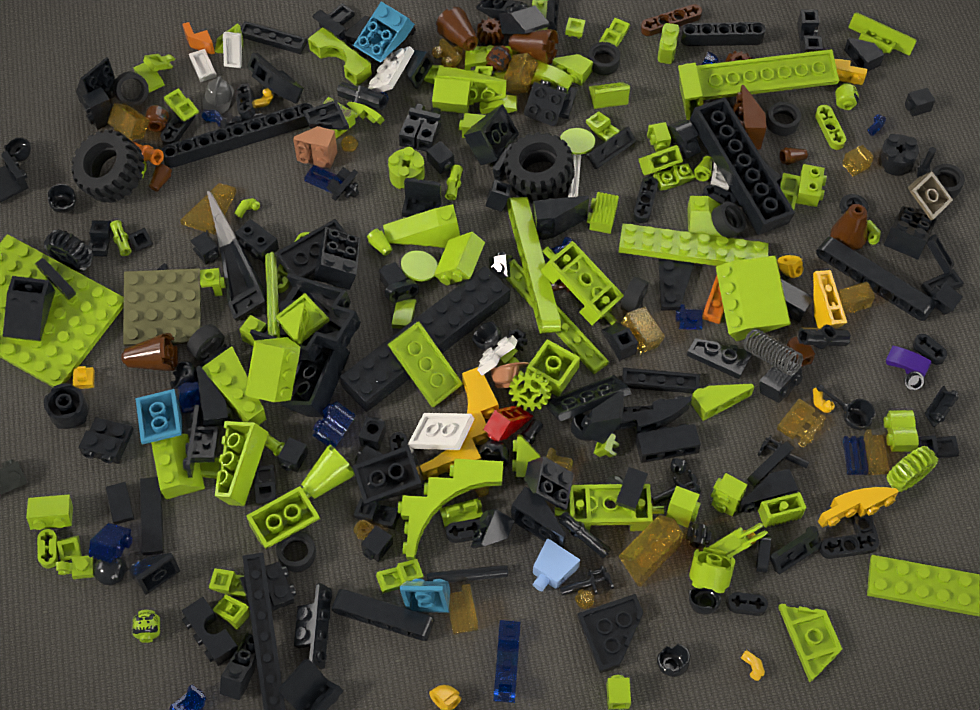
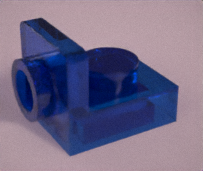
(689, 318)

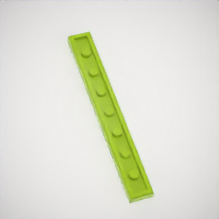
(569, 332)

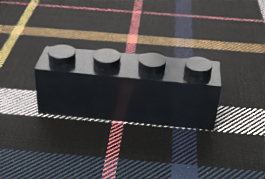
(316, 382)

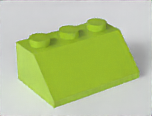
(273, 369)
(169, 465)
(282, 517)

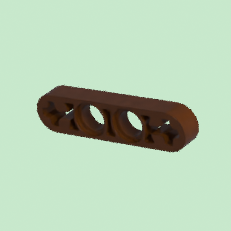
(656, 27)

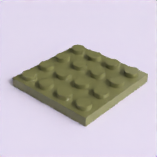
(161, 304)

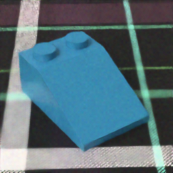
(159, 416)
(426, 595)

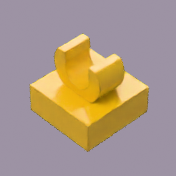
(83, 377)

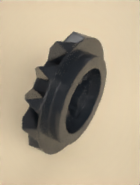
(847, 201)

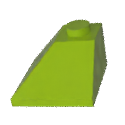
(700, 215)

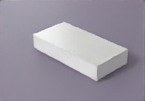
(232, 49)
(202, 65)

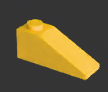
(826, 301)

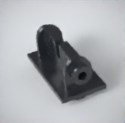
(940, 406)

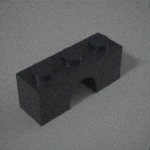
(808, 31)
(218, 646)

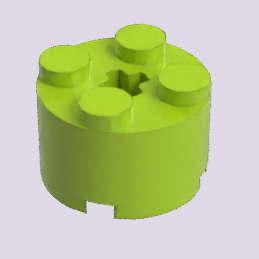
(405, 164)
(711, 569)

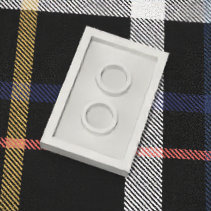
(390, 70)
(441, 431)

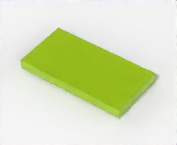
(425, 364)

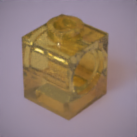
(857, 160)

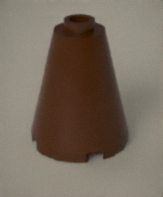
(457, 28)
(538, 44)
(852, 227)
(152, 354)

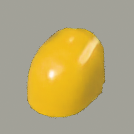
(791, 265)
(445, 697)

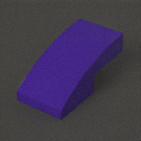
(908, 360)

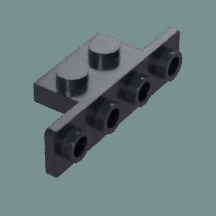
(202, 443)
(313, 625)

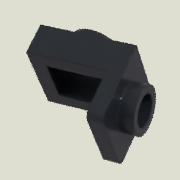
(500, 264)

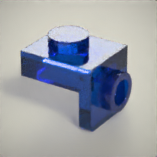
(188, 396)
(192, 700)

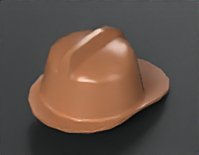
(504, 374)

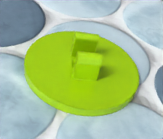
(579, 140)
(418, 265)

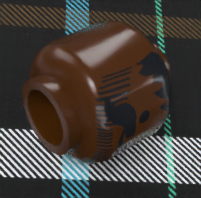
(498, 58)
(158, 118)

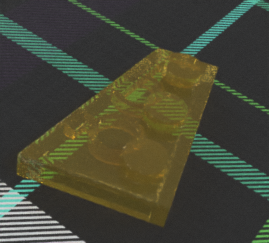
(201, 216)

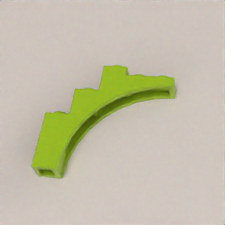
(419, 510)

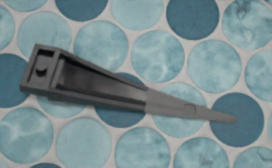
(242, 284)

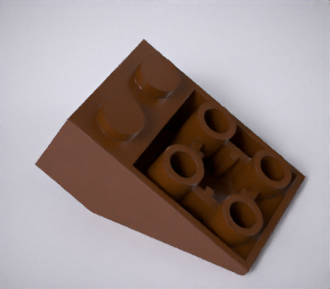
(750, 116)

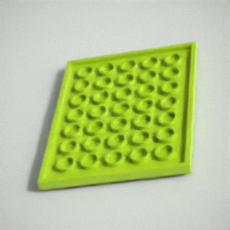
(71, 325)

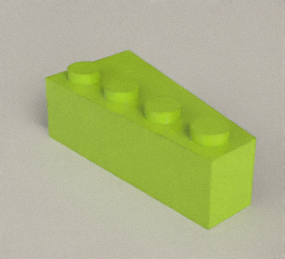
(231, 381)
(239, 461)

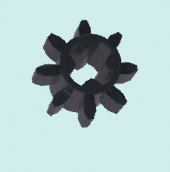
(520, 338)
(698, 535)

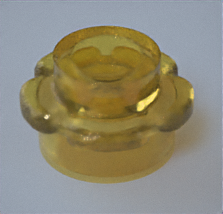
(349, 143)
(363, 524)
(584, 599)

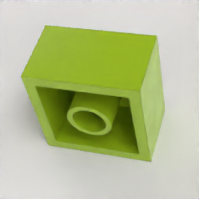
(556, 364)

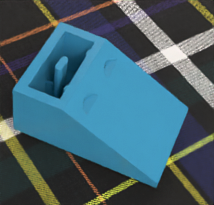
(383, 32)

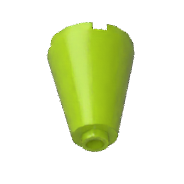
(327, 473)

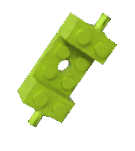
(597, 296)
(588, 506)

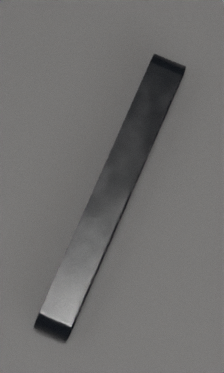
(235, 136)

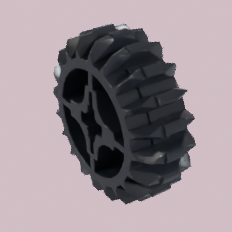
(68, 250)

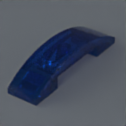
(507, 661)

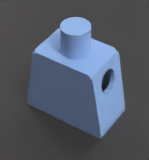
(553, 566)

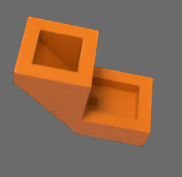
(199, 40)

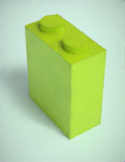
(690, 88)
(459, 258)

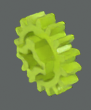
(527, 392)

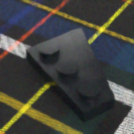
(673, 282)
(723, 358)

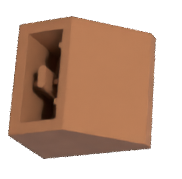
(316, 147)

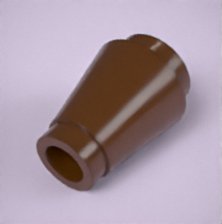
(792, 155)
(160, 177)

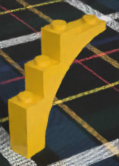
(481, 406)

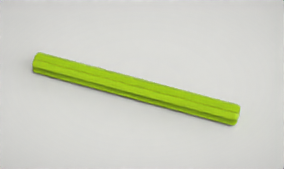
(272, 294)

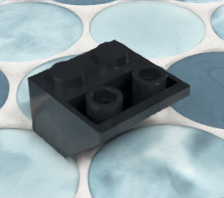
(549, 481)

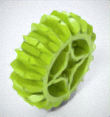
(912, 468)

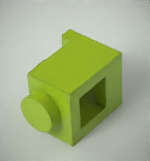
(659, 136)

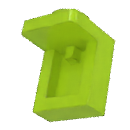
(213, 279)

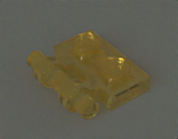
(796, 418)

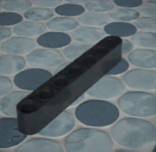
(880, 280)

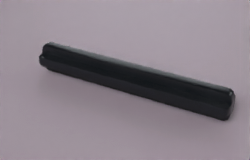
(470, 574)

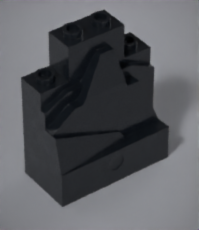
(334, 303)

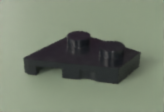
(326, 116)

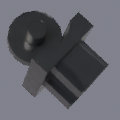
(347, 178)

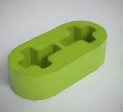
(43, 548)

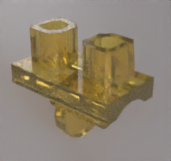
(450, 55)

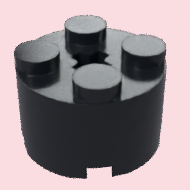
(898, 154)
(66, 406)

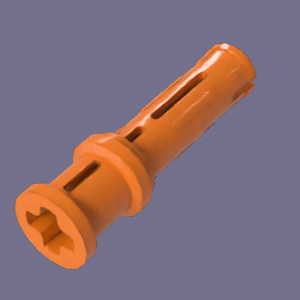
(155, 156)

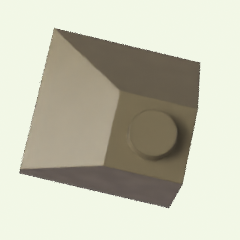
(930, 194)

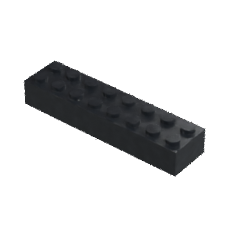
(742, 166)

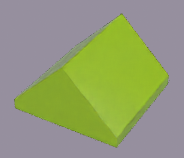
(451, 94)
(609, 95)

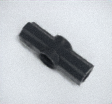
(362, 95)
(824, 336)

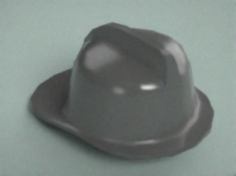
(218, 95)

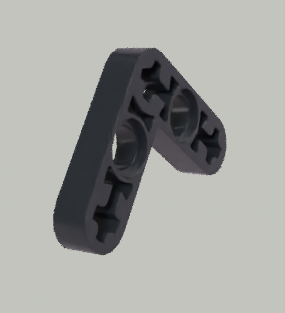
(861, 535)

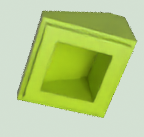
(69, 548)

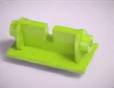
(462, 511)

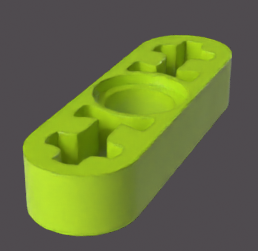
(830, 120)

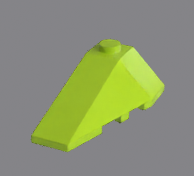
(481, 86)
(424, 229)

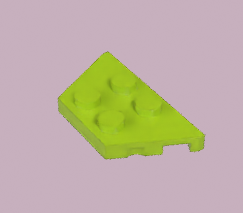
(812, 637)

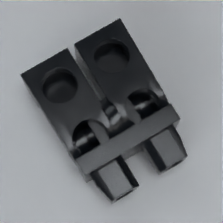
(420, 128)

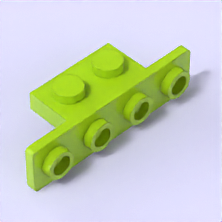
(881, 35)

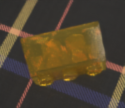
(652, 548)

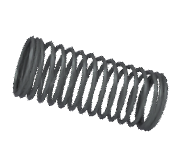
(758, 345)

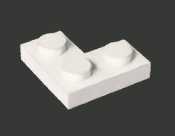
(492, 356)

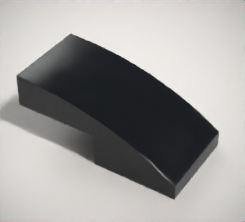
(99, 237)
(942, 446)
(265, 484)
(377, 514)

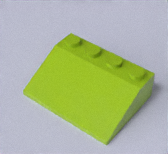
(752, 296)

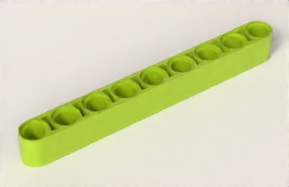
(532, 263)

